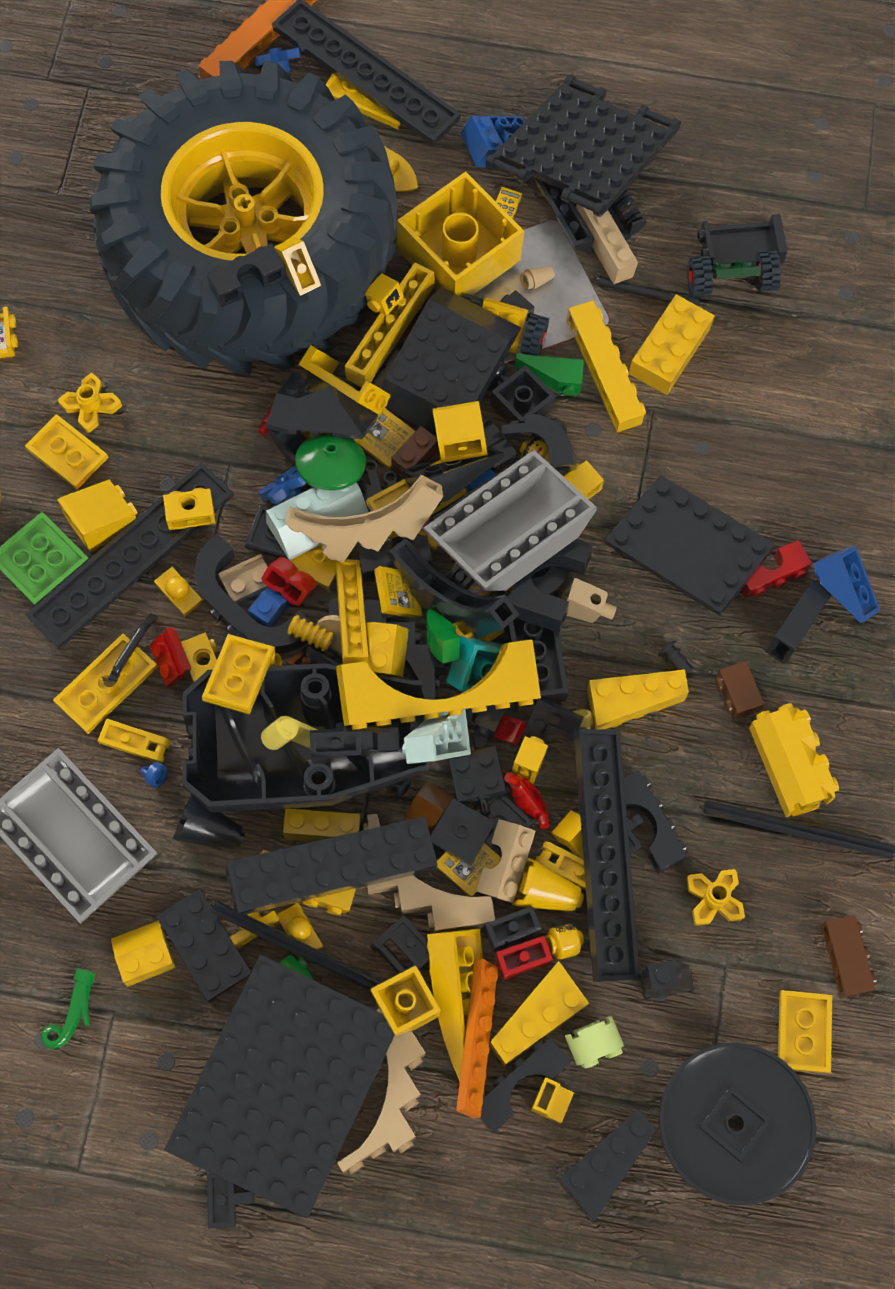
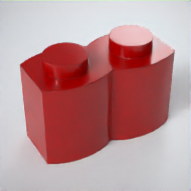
(289, 581)

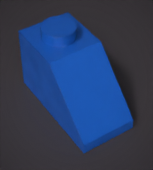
(268, 608)

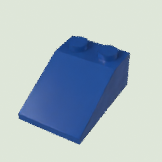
(847, 581)

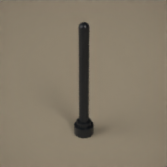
(642, 291)

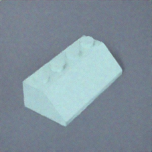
(314, 501)

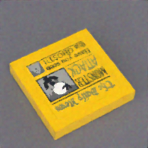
(385, 437)
(396, 594)
(467, 876)

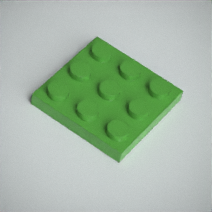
(39, 558)

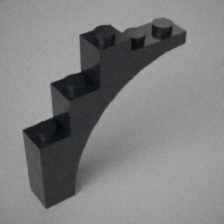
(431, 589)
(418, 658)

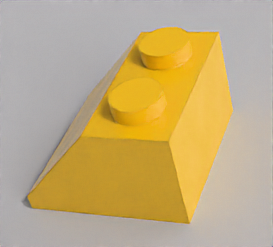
(142, 953)
(406, 1001)

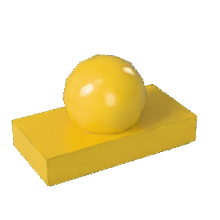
(178, 591)
(297, 926)
(243, 937)

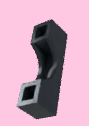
(666, 848)
(546, 1062)

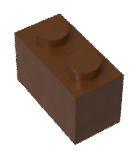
(414, 451)
(739, 690)

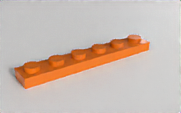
(477, 1039)

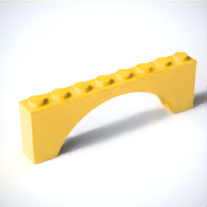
(369, 699)

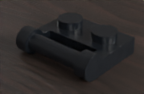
(409, 942)

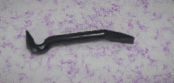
(128, 650)

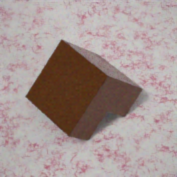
(429, 803)

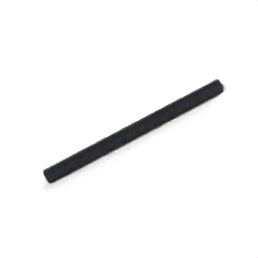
(799, 829)
(295, 946)

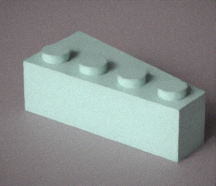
(438, 739)

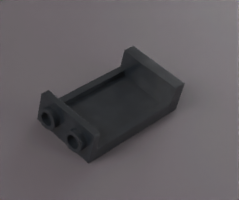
(742, 241)

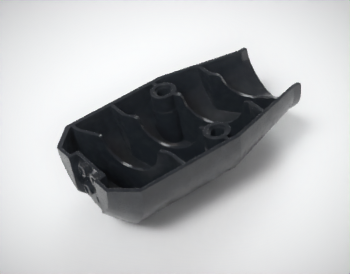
(238, 773)

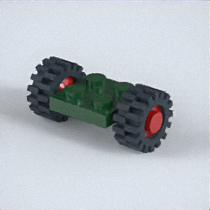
(764, 269)

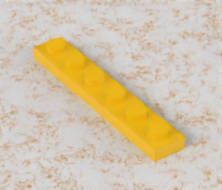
(351, 612)

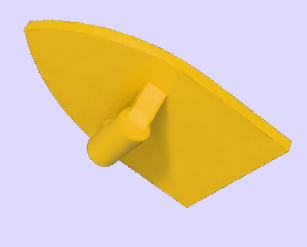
(402, 172)

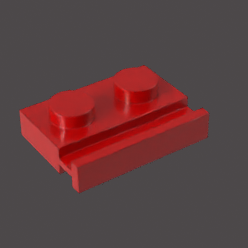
(170, 656)

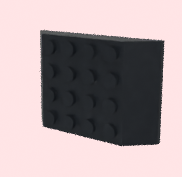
(447, 358)

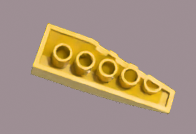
(451, 973)

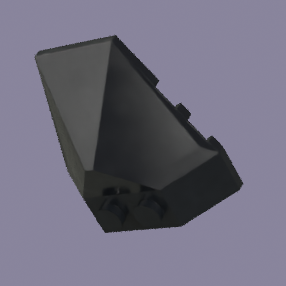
(318, 407)

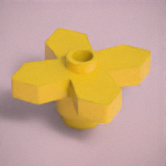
(89, 402)
(722, 887)

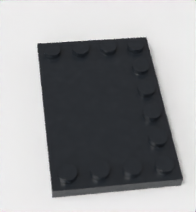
(690, 545)

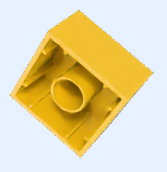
(460, 237)

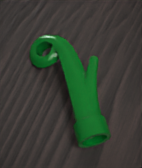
(77, 1008)

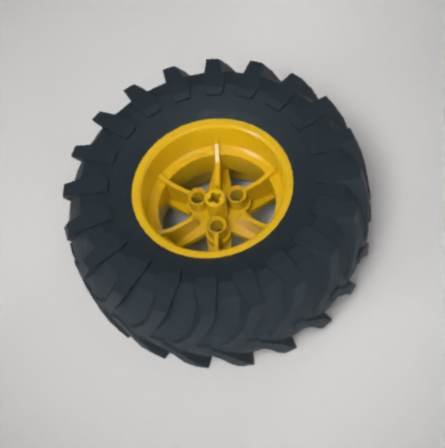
(227, 138)

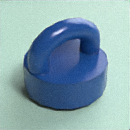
(155, 774)

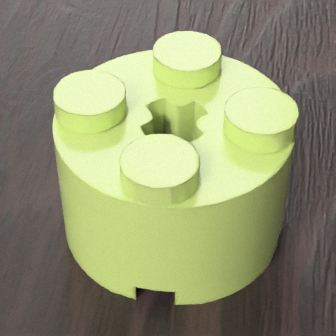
(595, 1041)

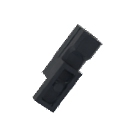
(349, 742)

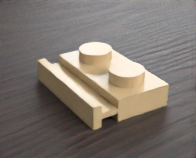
(244, 579)

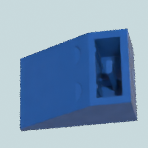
(487, 134)

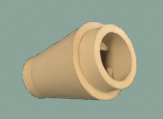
(536, 277)

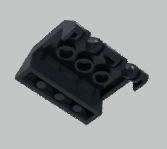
(575, 226)

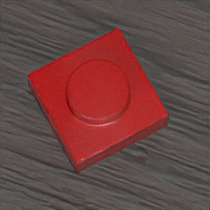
(510, 730)

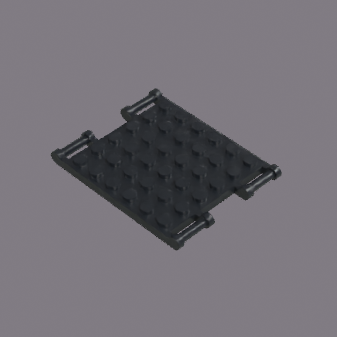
(584, 145)

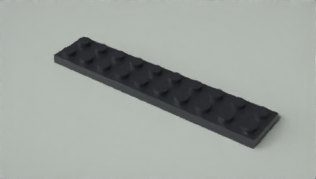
(366, 71)
(119, 564)
(606, 855)

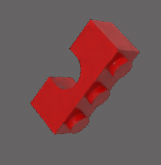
(791, 563)

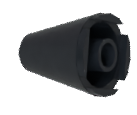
(207, 828)

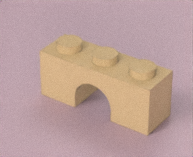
(515, 845)

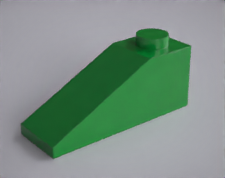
(556, 373)

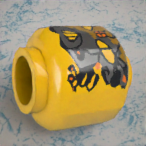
(564, 941)

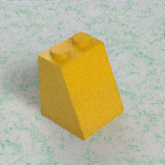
(97, 513)
(386, 648)

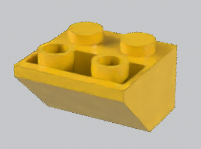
(460, 431)

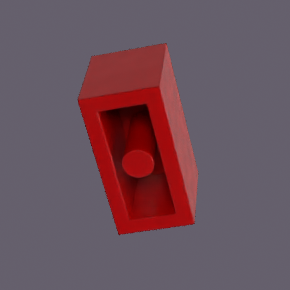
(523, 958)

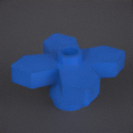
(278, 56)
(283, 487)

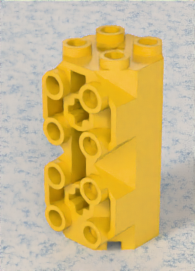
(791, 759)

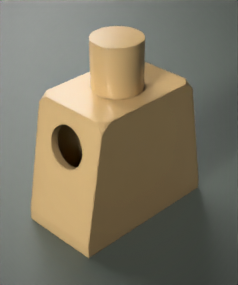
(587, 601)

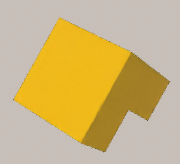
(569, 833)
(552, 1101)

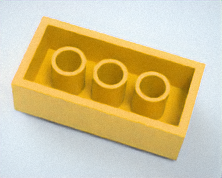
(671, 344)

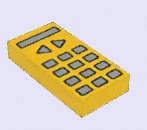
(509, 201)

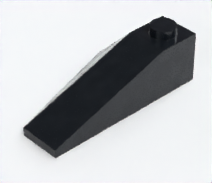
(453, 474)

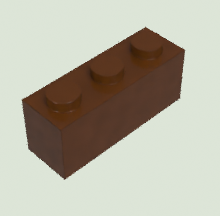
(848, 956)

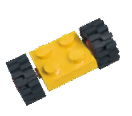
(532, 334)

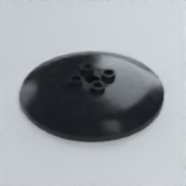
(774, 1115)

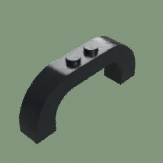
(210, 562)

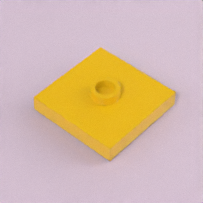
(317, 565)

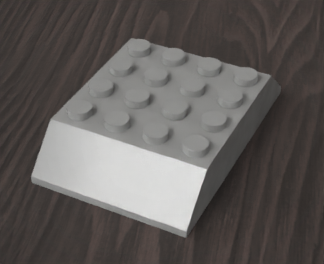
(513, 523)
(71, 835)

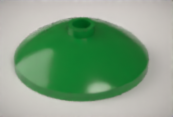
(330, 469)

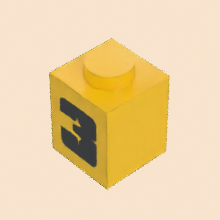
(384, 294)

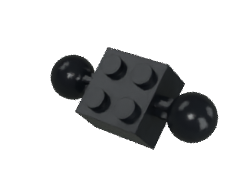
(522, 395)

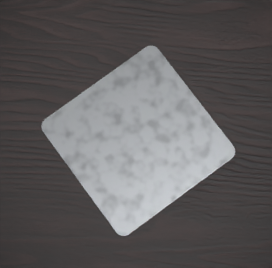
(544, 247)

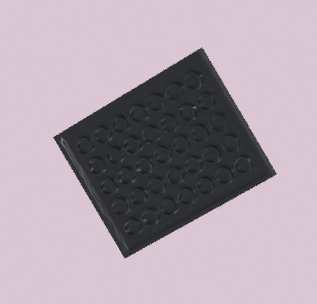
(282, 1086)

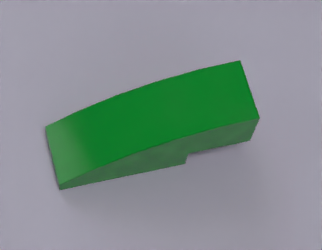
(442, 637)

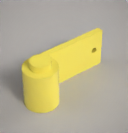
(283, 731)

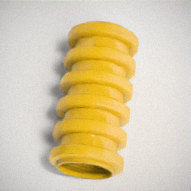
(310, 633)

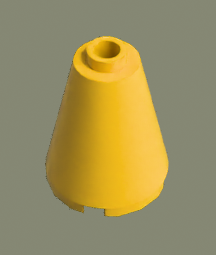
(546, 889)

